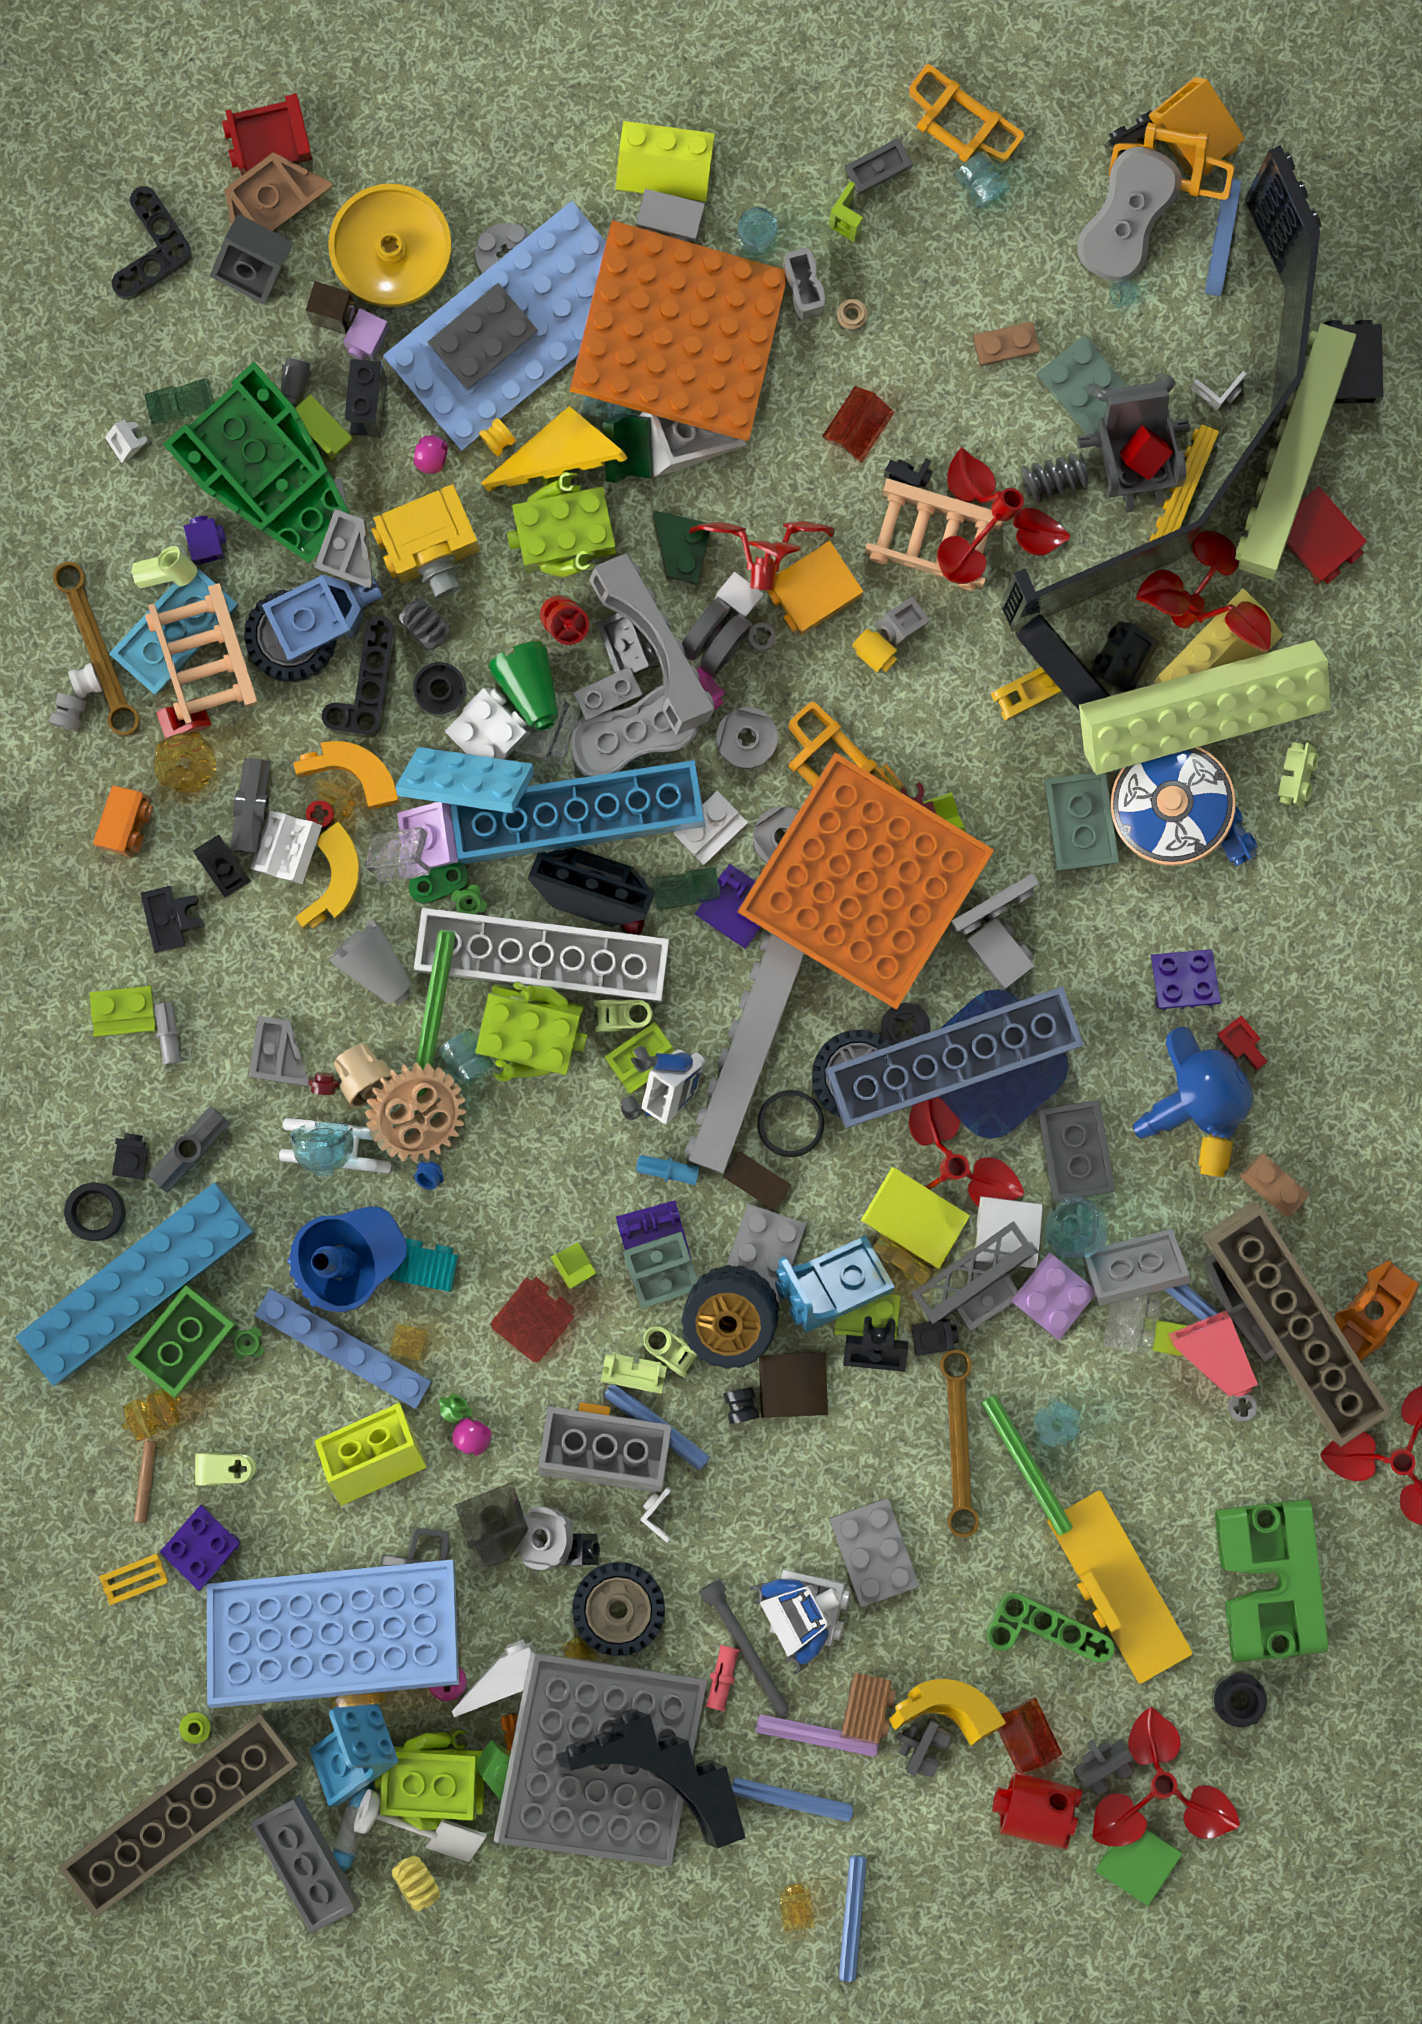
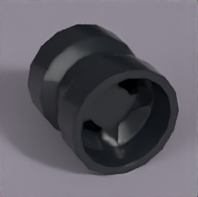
(738, 1398)

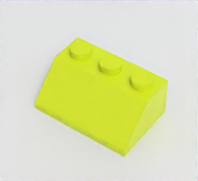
(665, 160)
(369, 1454)

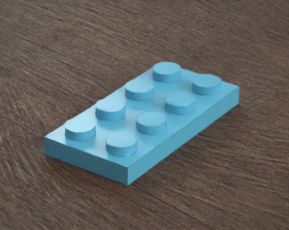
(141, 650)
(465, 779)

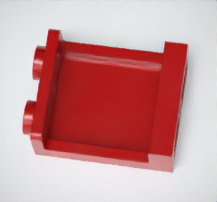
(267, 130)
(1323, 537)

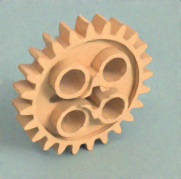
(403, 1090)

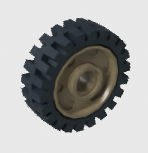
(618, 1634)

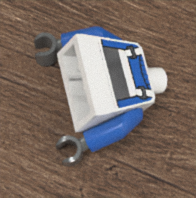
(669, 1083)
(797, 1617)

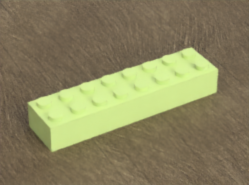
(1297, 449)
(1205, 707)

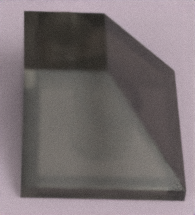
(493, 1525)

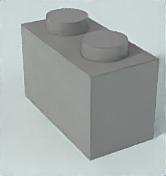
(671, 216)
(1000, 952)

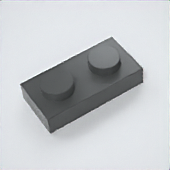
(878, 166)

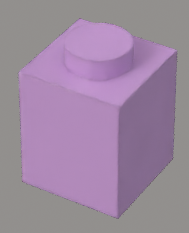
(365, 335)

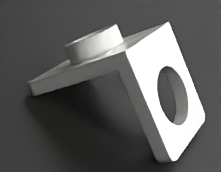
(1211, 398)
(651, 1504)

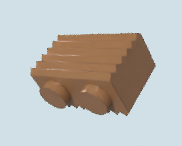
(1274, 1185)
(867, 1709)

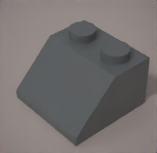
(251, 259)

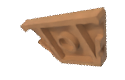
(274, 192)

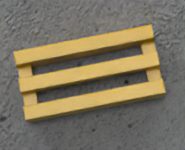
(108, 1589)

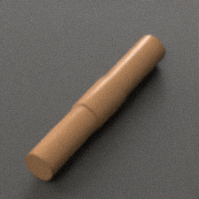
(145, 1481)

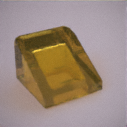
(578, 1649)

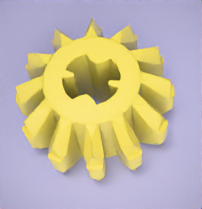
(416, 1883)

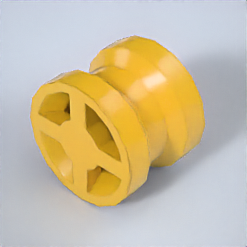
(497, 437)

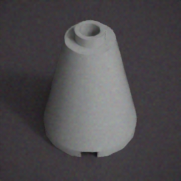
(373, 964)

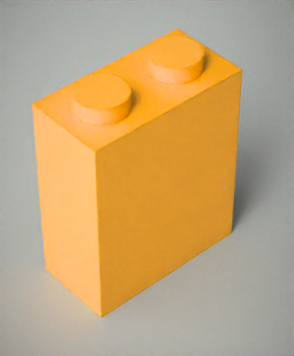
(1197, 110)
(814, 589)

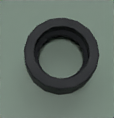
(71, 1208)

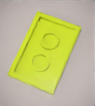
(915, 1218)

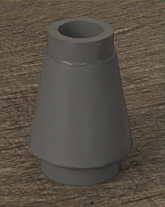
(294, 379)

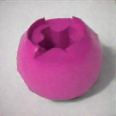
(430, 454)
(471, 1437)
(455, 1690)

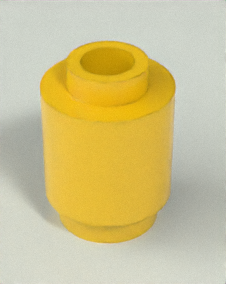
(875, 651)
(1215, 1156)

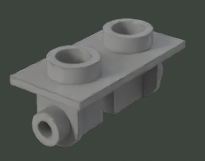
(607, 693)

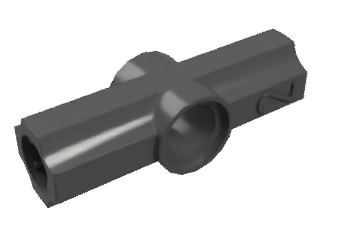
(250, 805)
(174, 1163)

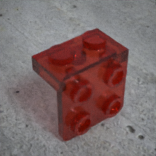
(533, 1319)

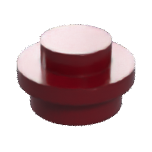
(323, 1084)

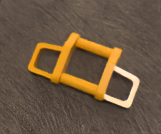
(953, 91)
(1201, 143)
(832, 731)

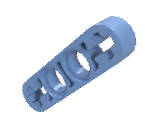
(1222, 241)

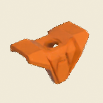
(1395, 1294)

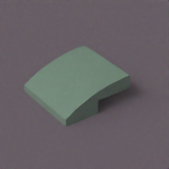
(660, 1269)

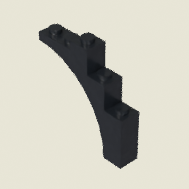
(702, 1787)

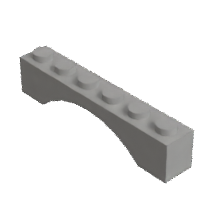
(623, 591)

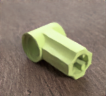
(167, 567)

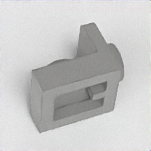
(902, 622)

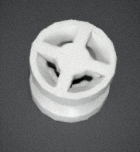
(85, 681)

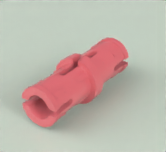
(722, 1678)

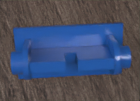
(1239, 842)

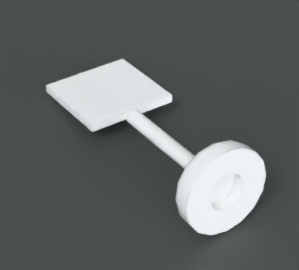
(447, 1838)

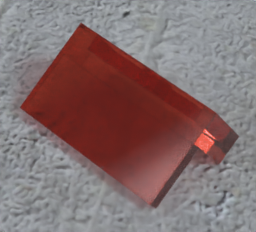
(858, 423)
(1028, 1737)

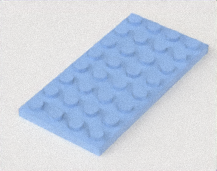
(553, 284)
(332, 1634)

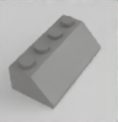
(604, 1449)

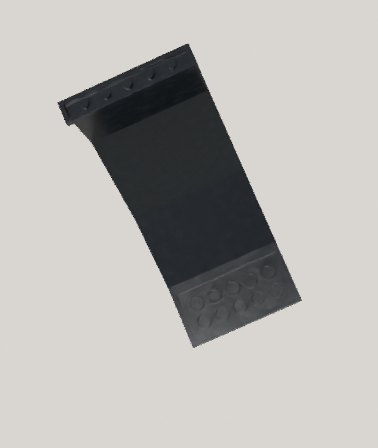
(1292, 241)

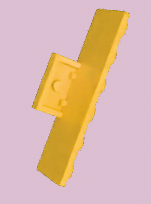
(1120, 1589)

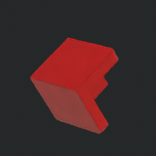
(1145, 452)
(171, 725)

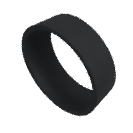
(776, 1150)

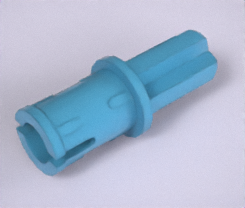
(667, 1169)

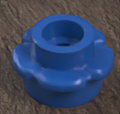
(429, 1175)

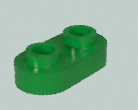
(438, 883)

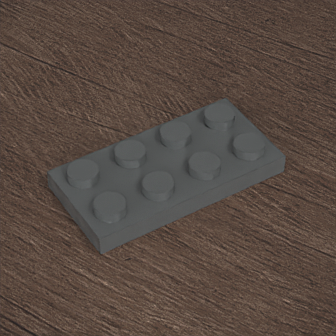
(305, 1864)

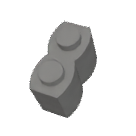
(801, 278)

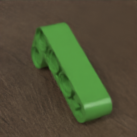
(1052, 1632)

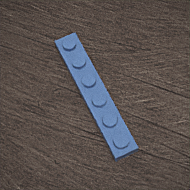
(343, 1348)

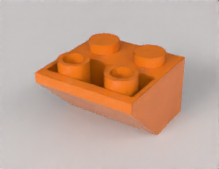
(123, 821)

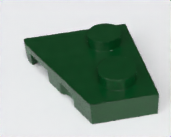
(681, 551)

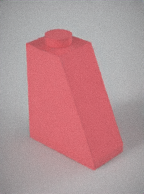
(1217, 1353)

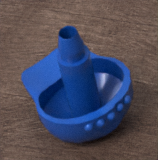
(1209, 1092)
(369, 1256)

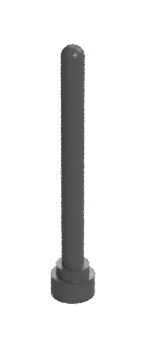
(715, 1595)

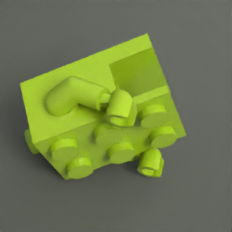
(562, 529)
(530, 1029)
(433, 1782)

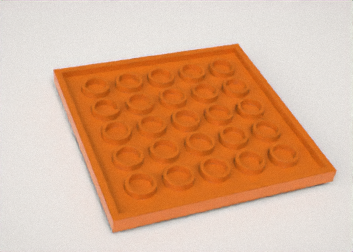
(679, 331)
(865, 880)

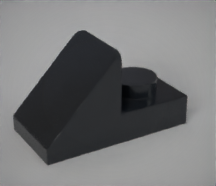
(221, 865)

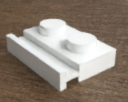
(722, 825)

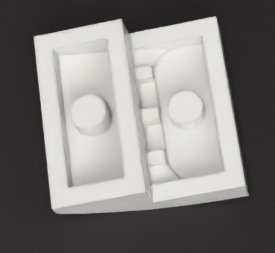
(286, 847)
(998, 1213)

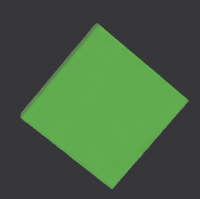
(1140, 1866)

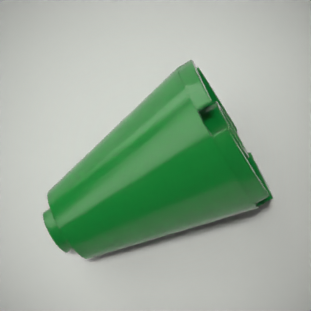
(528, 683)

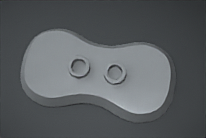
(1139, 192)
(619, 736)

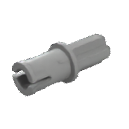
(168, 1033)

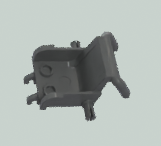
(1124, 415)

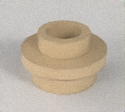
(852, 304)

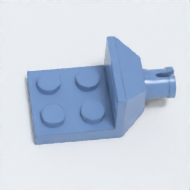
(318, 613)

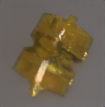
(155, 1412)

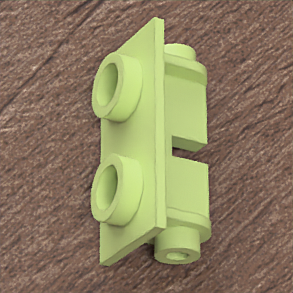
(1302, 764)
(623, 1372)

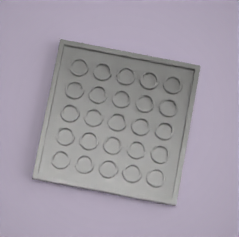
(603, 1807)

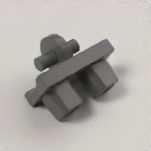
(931, 1734)
(1102, 1762)

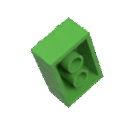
(182, 1341)

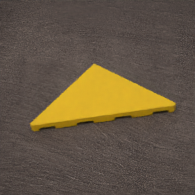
(560, 446)

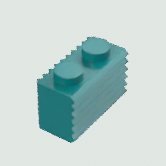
(428, 1266)

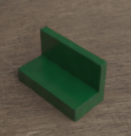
(633, 437)

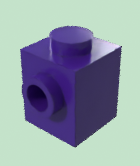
(205, 540)

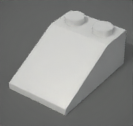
(683, 445)
(501, 1680)

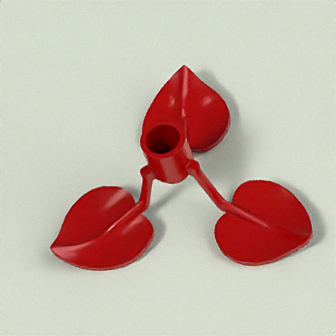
(973, 480)
(765, 568)
(1166, 593)
(991, 1177)
(1357, 1457)
(1158, 1741)

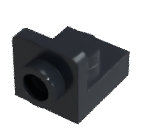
(903, 472)
(130, 1156)
(934, 1338)
(584, 1550)

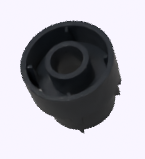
(435, 673)
(1251, 1711)

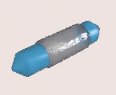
(347, 1840)

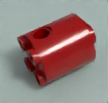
(1037, 1810)

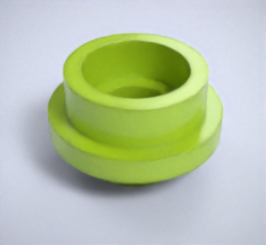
(204, 1723)

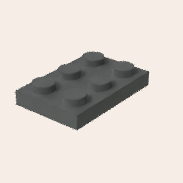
(482, 336)
(1076, 1150)

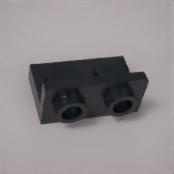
(1124, 656)

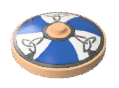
(1174, 807)

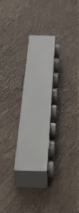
(746, 1055)

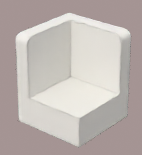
(739, 595)

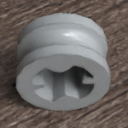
(753, 633)
(1251, 1412)

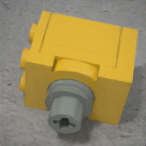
(427, 539)

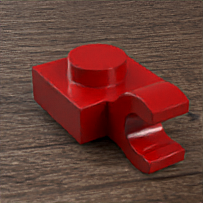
(1240, 1039)

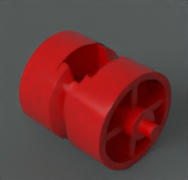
(564, 620)

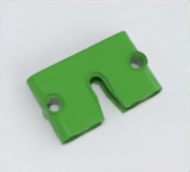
(1296, 1603)

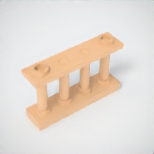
(927, 503)
(222, 632)

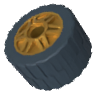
(725, 1339)

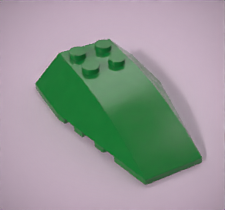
(261, 463)

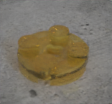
(181, 746)

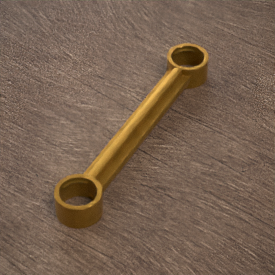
(96, 648)
(959, 1443)

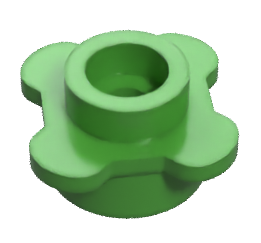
(472, 893)
(241, 1349)
(454, 1408)

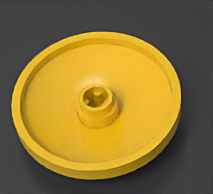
(390, 245)

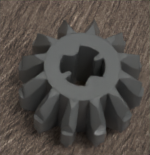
(424, 624)

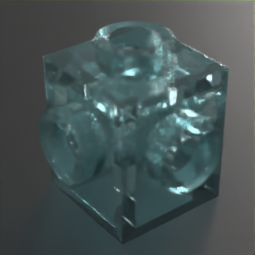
(1067, 1417)

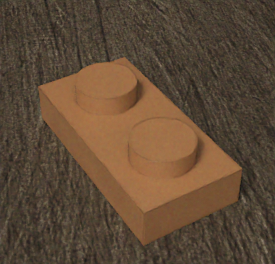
(1006, 344)

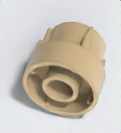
(360, 1074)

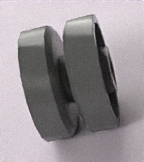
(719, 640)

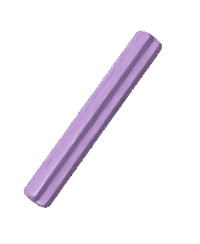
(812, 1734)

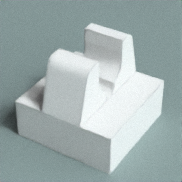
(124, 441)

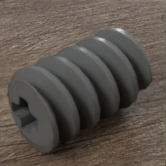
(1055, 477)

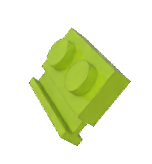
(122, 1011)
(620, 1058)
(879, 1310)

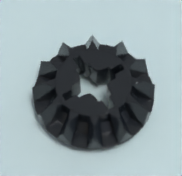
(904, 1012)

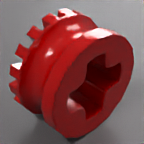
(311, 809)

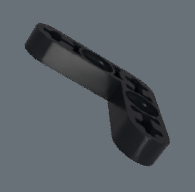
(159, 254)

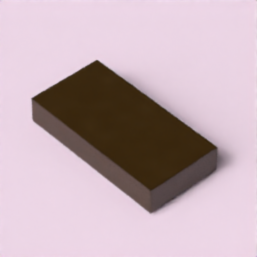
(757, 1181)

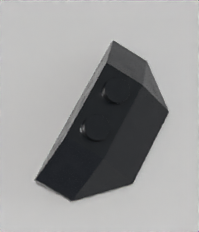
(591, 886)

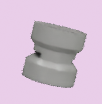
(68, 712)

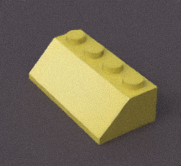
(1216, 645)

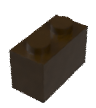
(331, 308)

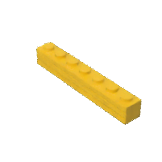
(1177, 505)

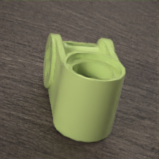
(620, 1015)
(671, 1351)
(218, 1468)

